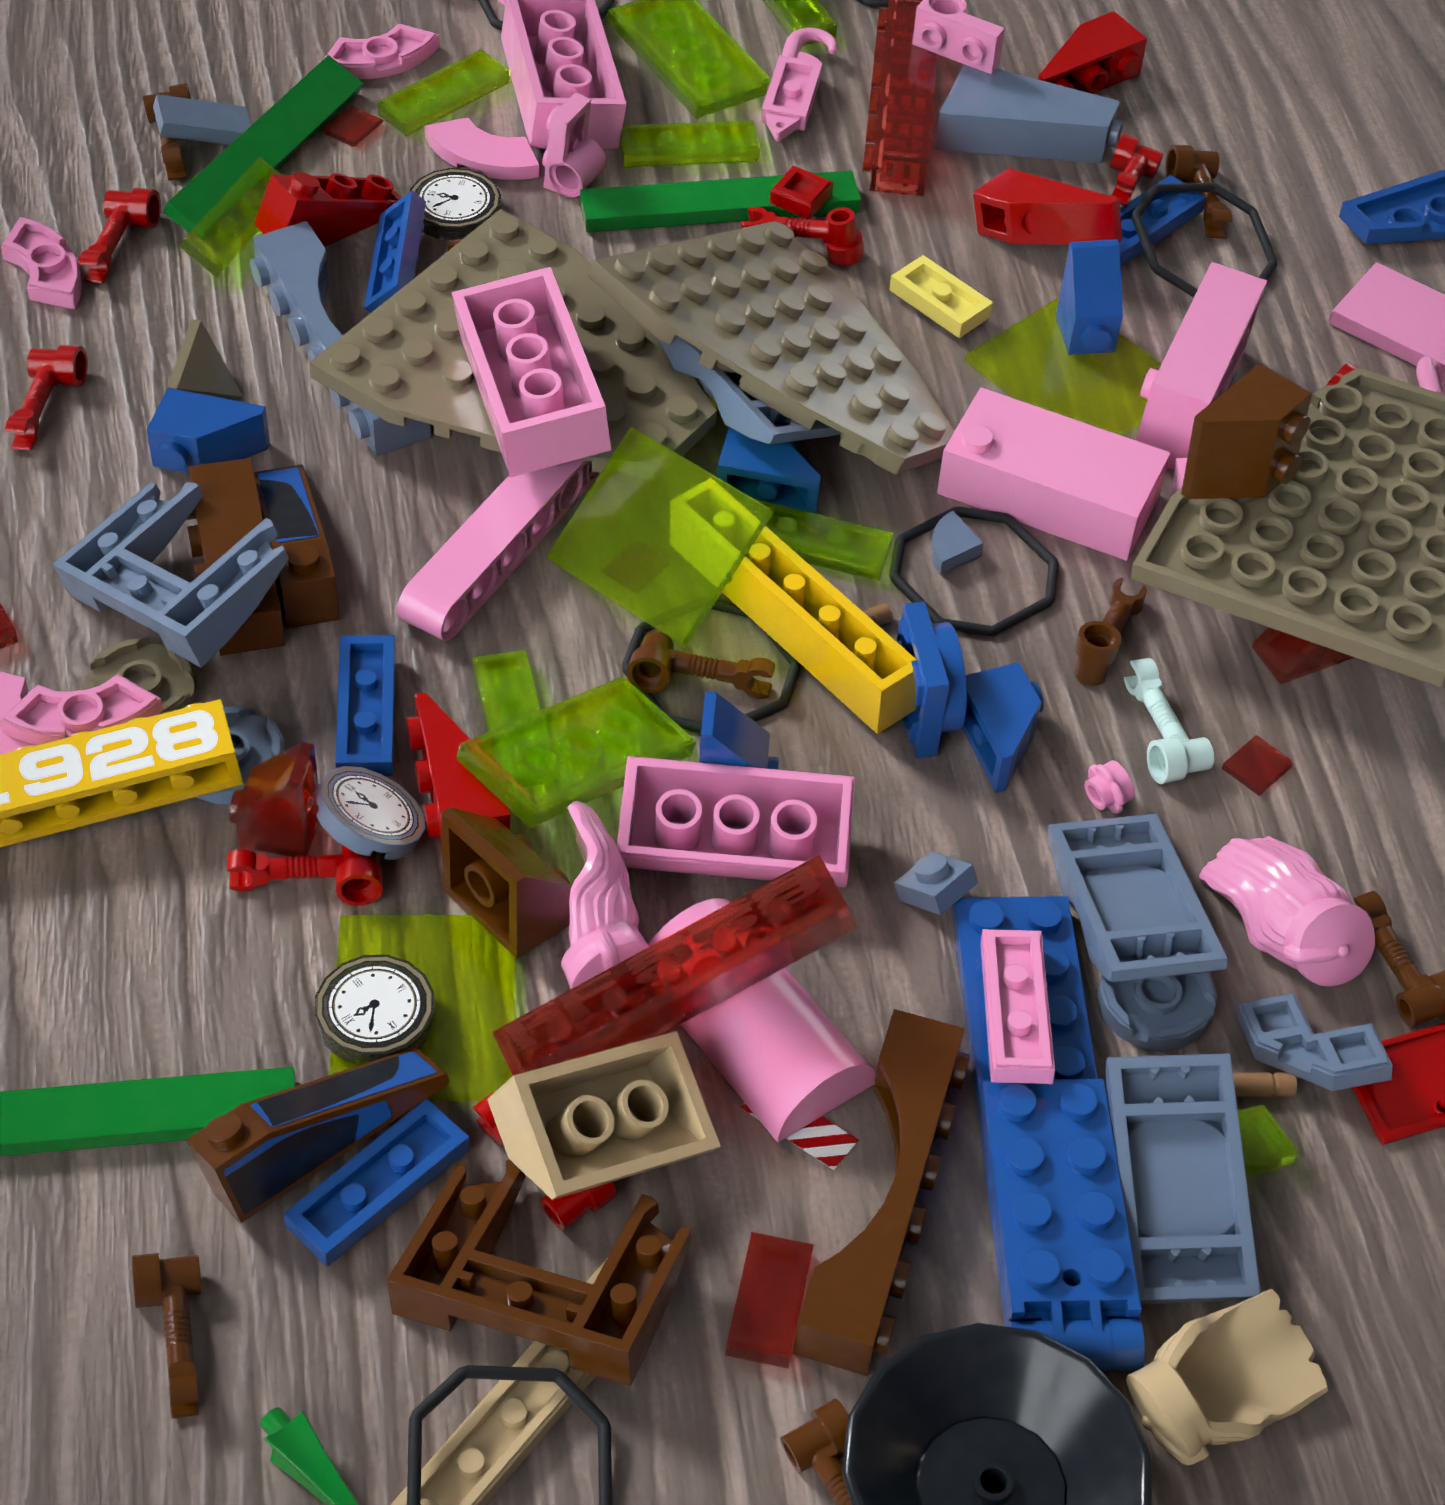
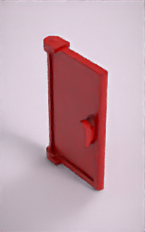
(1417, 1086)

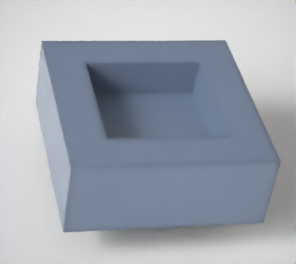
(936, 882)

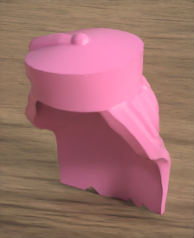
(600, 904)
(1293, 909)

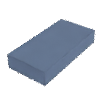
(200, 119)

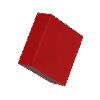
(801, 192)

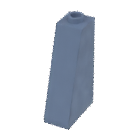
(1026, 118)

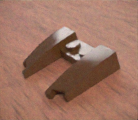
(602, 1325)

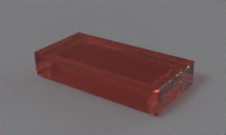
(769, 1300)

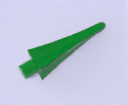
(304, 1457)

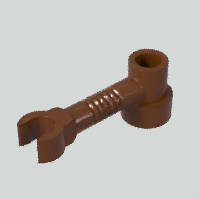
(170, 147)
(1200, 167)
(1100, 640)
(657, 660)
(1422, 994)
(169, 1284)
(821, 1445)

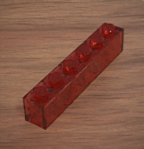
(903, 104)
(684, 971)

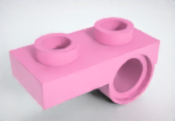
(952, 33)
(571, 156)

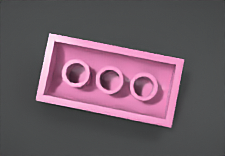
(733, 819)
(776, 1046)

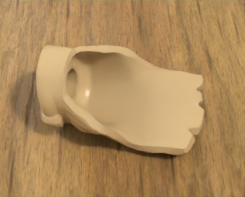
(1226, 1378)

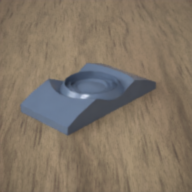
(738, 407)
(1133, 899)
(1183, 1177)

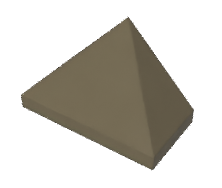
(201, 366)

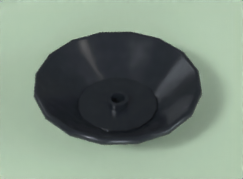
(999, 1410)

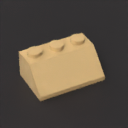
(604, 1116)

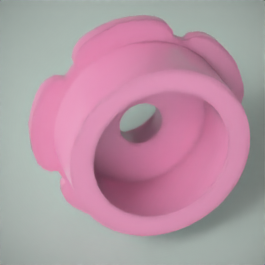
(1109, 786)

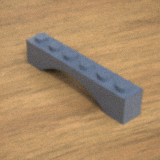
(295, 273)

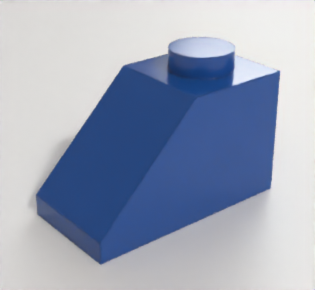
(1091, 297)
(204, 430)
(769, 472)
(1001, 719)
(732, 737)

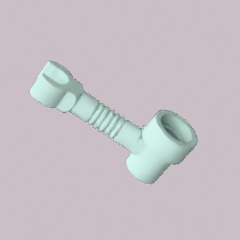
(1175, 754)

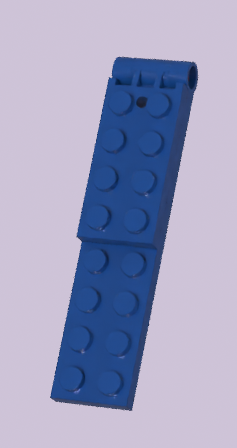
(1052, 1155)

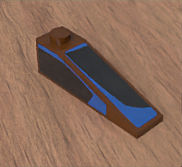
(308, 578)
(294, 1133)

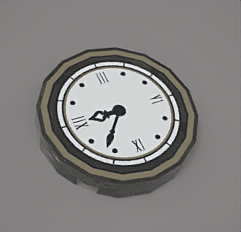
(456, 202)
(374, 1008)

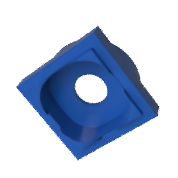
(938, 678)

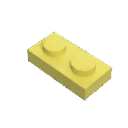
(941, 296)

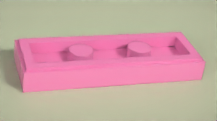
(1017, 1007)

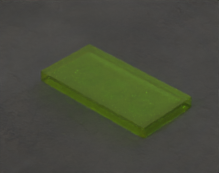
(690, 54)
(572, 750)

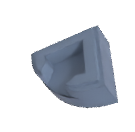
(953, 543)

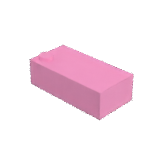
(557, 52)
(1200, 358)
(531, 372)
(1053, 473)

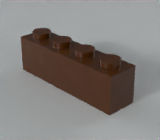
(223, 518)

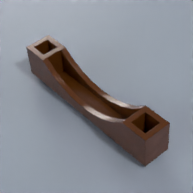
(850, 1292)

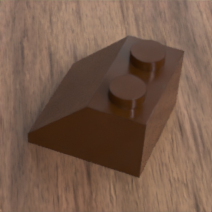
(1247, 438)
(502, 881)

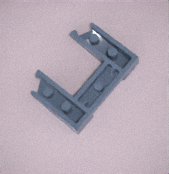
(192, 618)

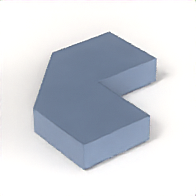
(1332, 1059)

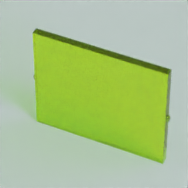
(1092, 388)
(659, 536)
(470, 986)

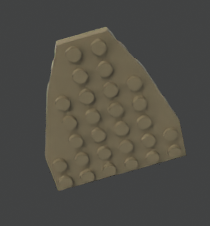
(790, 330)
(414, 366)
(1341, 549)

